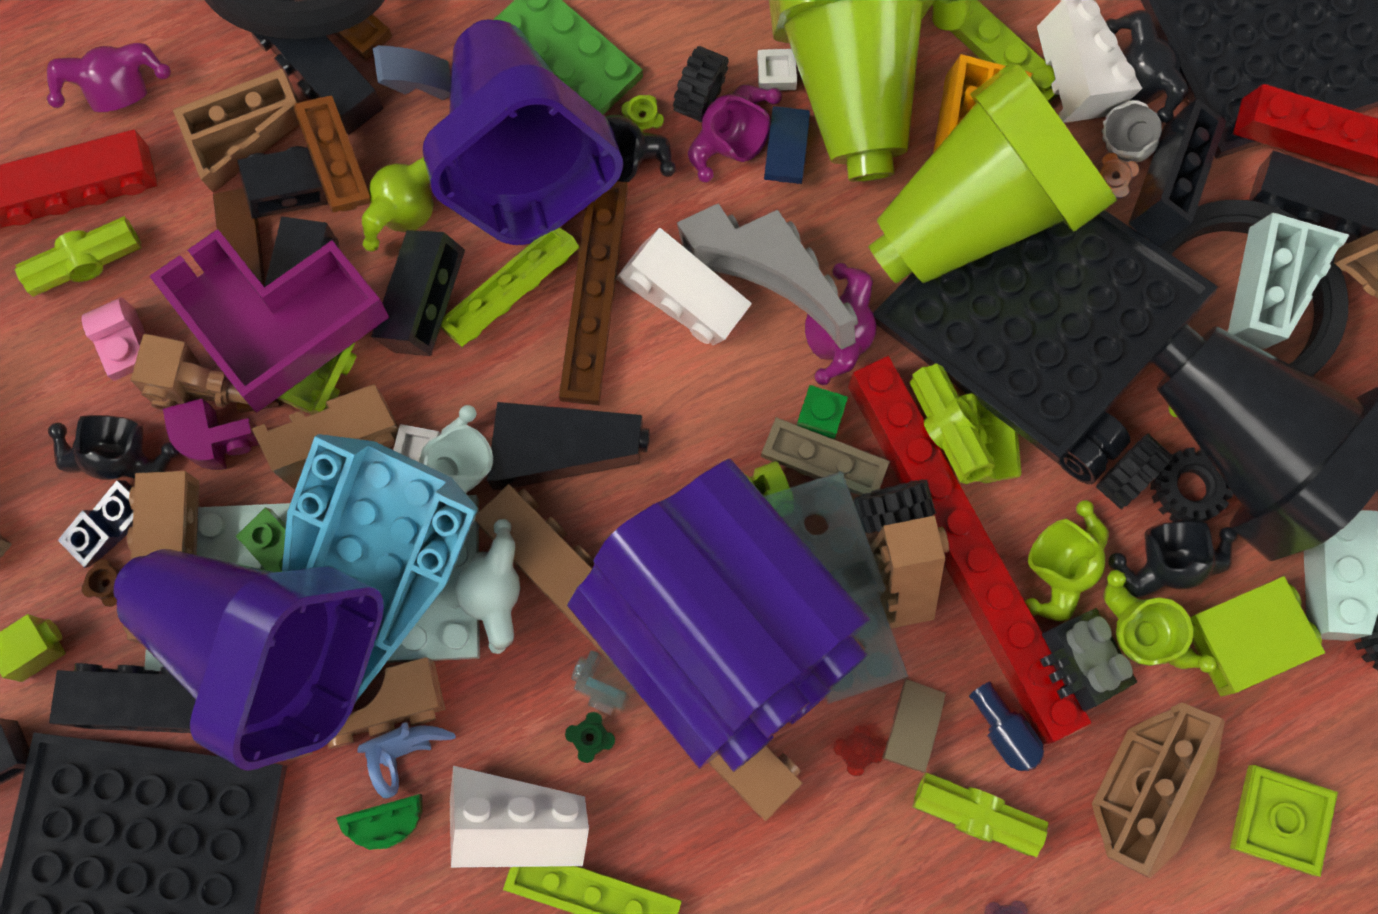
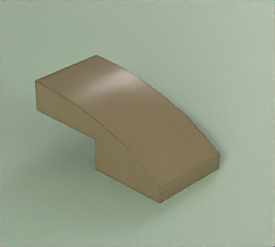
(914, 726)

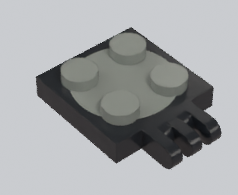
(1087, 660)

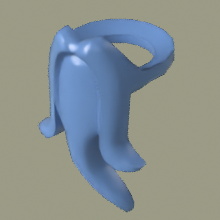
(394, 744)

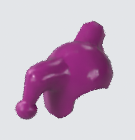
(105, 75)
(733, 128)
(822, 345)

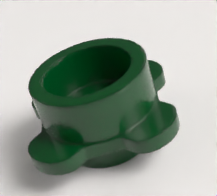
(586, 749)

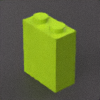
(1256, 636)

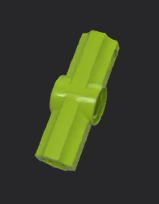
(78, 256)
(951, 424)
(980, 815)

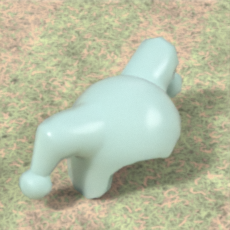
(460, 452)
(492, 587)

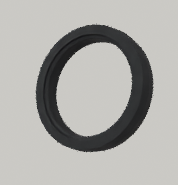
(294, 18)
(1329, 295)

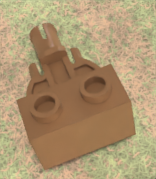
(173, 376)

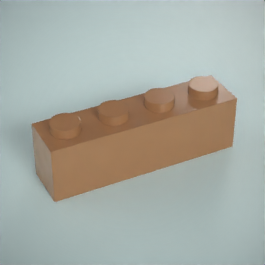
(163, 515)

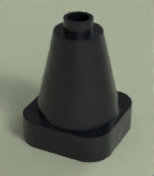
(1277, 437)

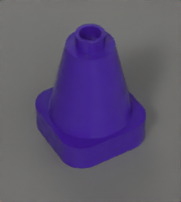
(517, 140)
(255, 647)

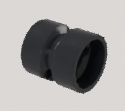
(1091, 454)

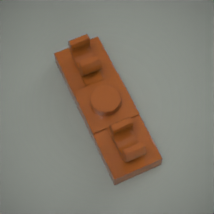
(332, 154)

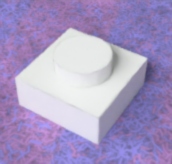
(776, 69)
(412, 439)

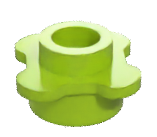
(643, 104)

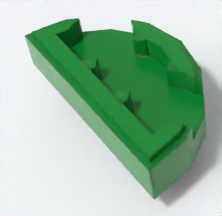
(384, 824)

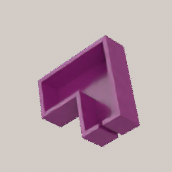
(275, 332)

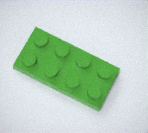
(575, 51)

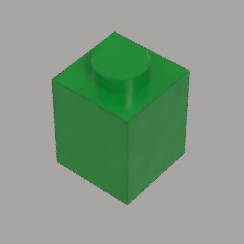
(822, 411)

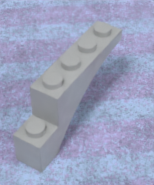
(773, 257)

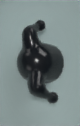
(1154, 62)
(638, 146)
(107, 448)
(1178, 557)

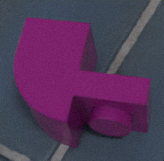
(196, 434)

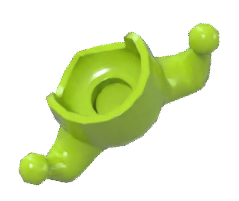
(397, 200)
(1068, 562)
(1153, 628)

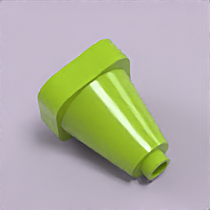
(857, 74)
(990, 184)

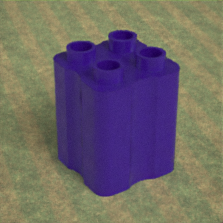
(720, 616)

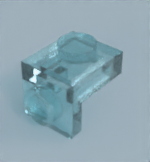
(602, 696)

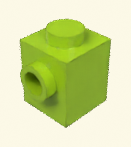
(28, 647)

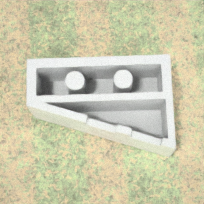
(684, 288)

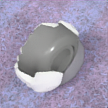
(1132, 131)

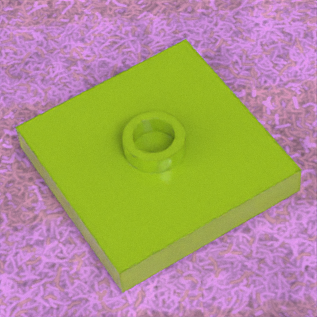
(1284, 820)

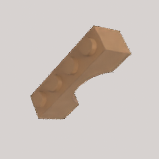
(407, 693)

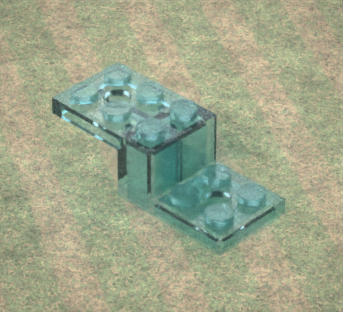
(850, 560)

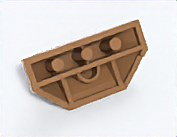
(1157, 786)

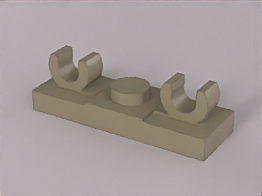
(822, 456)

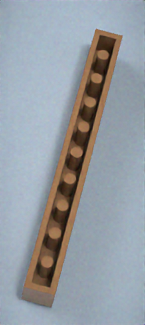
(558, 571)

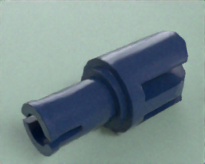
(1009, 731)

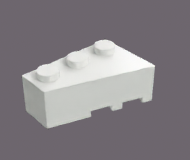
(1085, 61)
(514, 823)

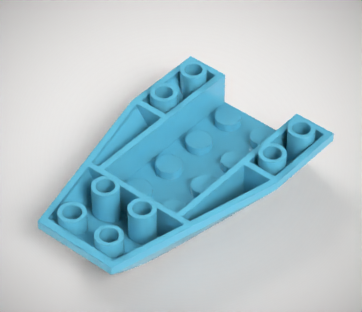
(381, 524)

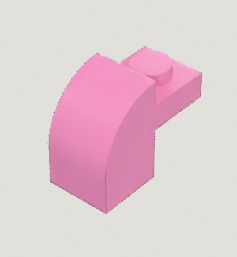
(116, 336)

